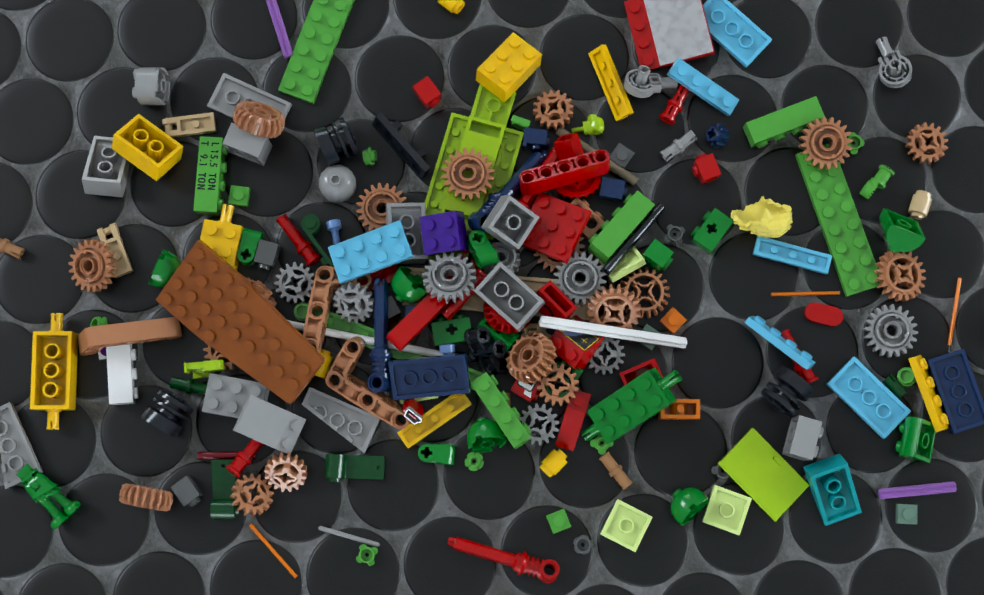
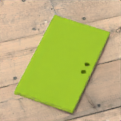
(767, 481)

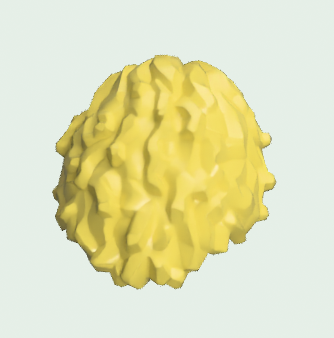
(764, 218)

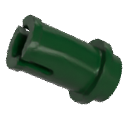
(895, 386)

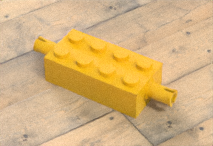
(223, 236)
(54, 371)

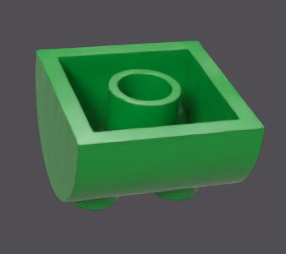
(900, 231)
(916, 439)

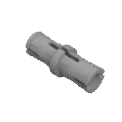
(678, 145)

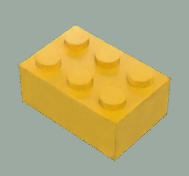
(508, 67)
(147, 147)

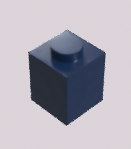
(612, 190)

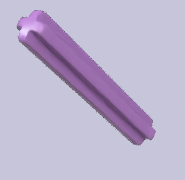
(280, 28)
(917, 490)

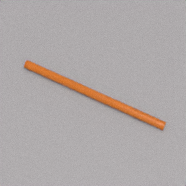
(805, 293)
(954, 311)
(273, 550)

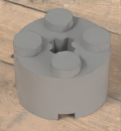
(151, 86)

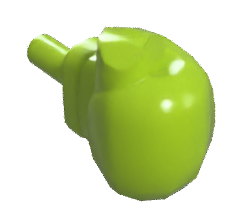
(593, 126)

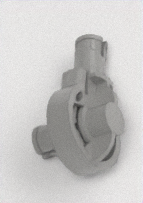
(893, 66)
(646, 82)

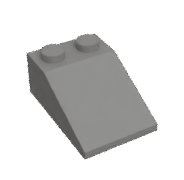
(105, 169)
(410, 216)
(269, 424)

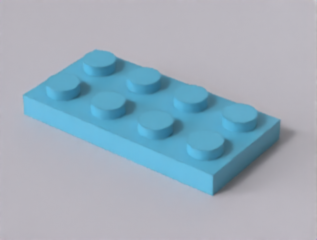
(735, 31)
(370, 252)
(868, 397)

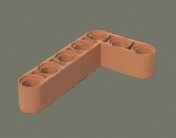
(94, 338)

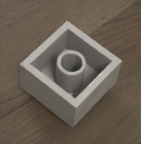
(247, 145)
(510, 222)
(803, 438)

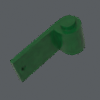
(313, 227)
(354, 467)
(222, 482)

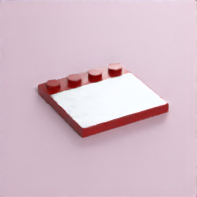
(668, 31)

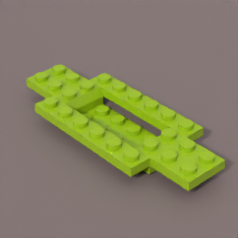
(484, 132)

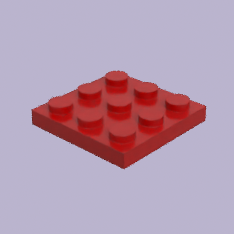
(557, 228)

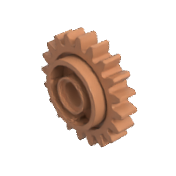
(837, 143)
(467, 186)
(371, 203)
(92, 265)

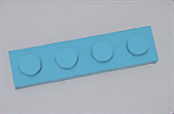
(703, 87)
(792, 255)
(786, 346)

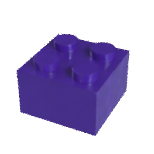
(444, 233)

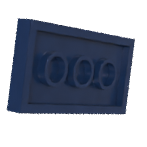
(429, 376)
(957, 390)

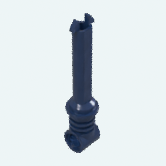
(509, 188)
(380, 352)

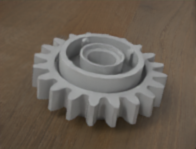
(592, 276)
(439, 286)
(902, 331)

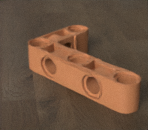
(321, 300)
(356, 389)

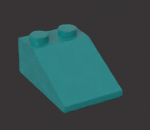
(833, 489)

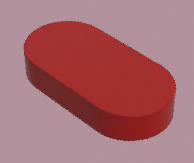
(823, 314)

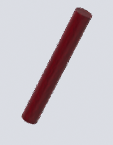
(218, 455)

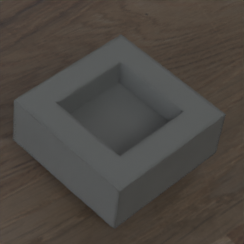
(621, 155)

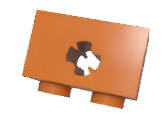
(681, 410)

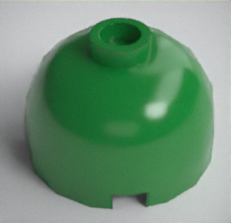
(164, 269)
(408, 286)
(484, 435)
(687, 504)

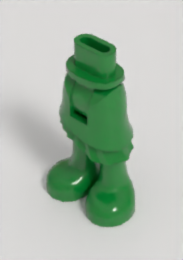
(40, 489)

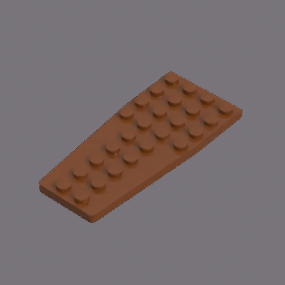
(240, 323)

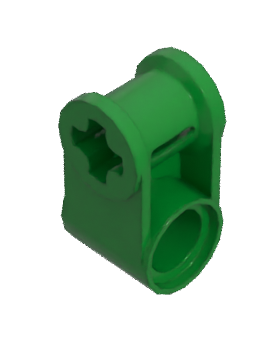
(249, 244)
(482, 250)
(441, 453)

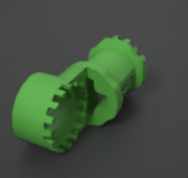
(877, 182)

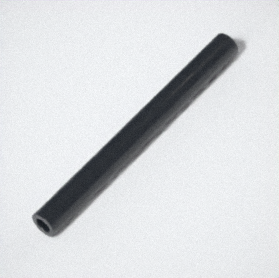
(633, 239)

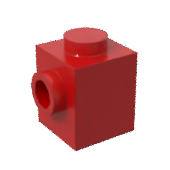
(427, 93)
(568, 146)
(706, 168)

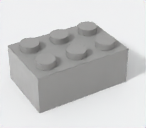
(509, 296)
(228, 395)

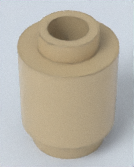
(920, 205)

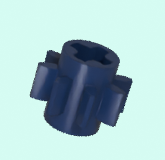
(717, 135)

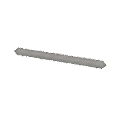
(349, 536)

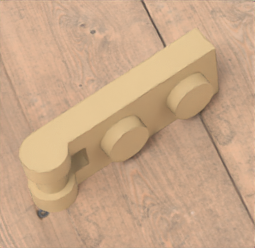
(190, 125)
(116, 245)

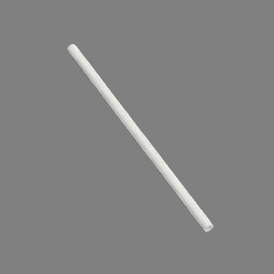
(370, 340)

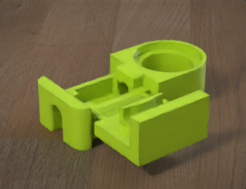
(204, 368)

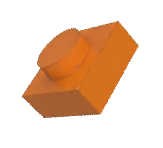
(672, 320)

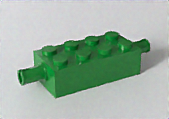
(631, 405)

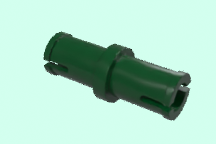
(189, 386)

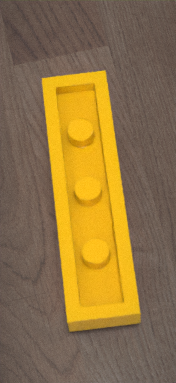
(611, 82)
(926, 386)
(434, 419)

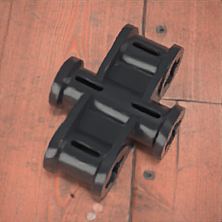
(486, 351)

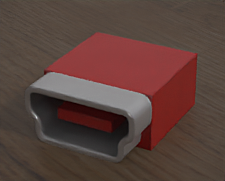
(413, 410)

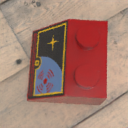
(575, 347)

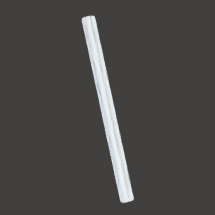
(612, 332)

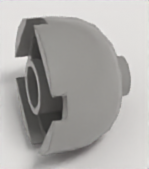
(337, 183)

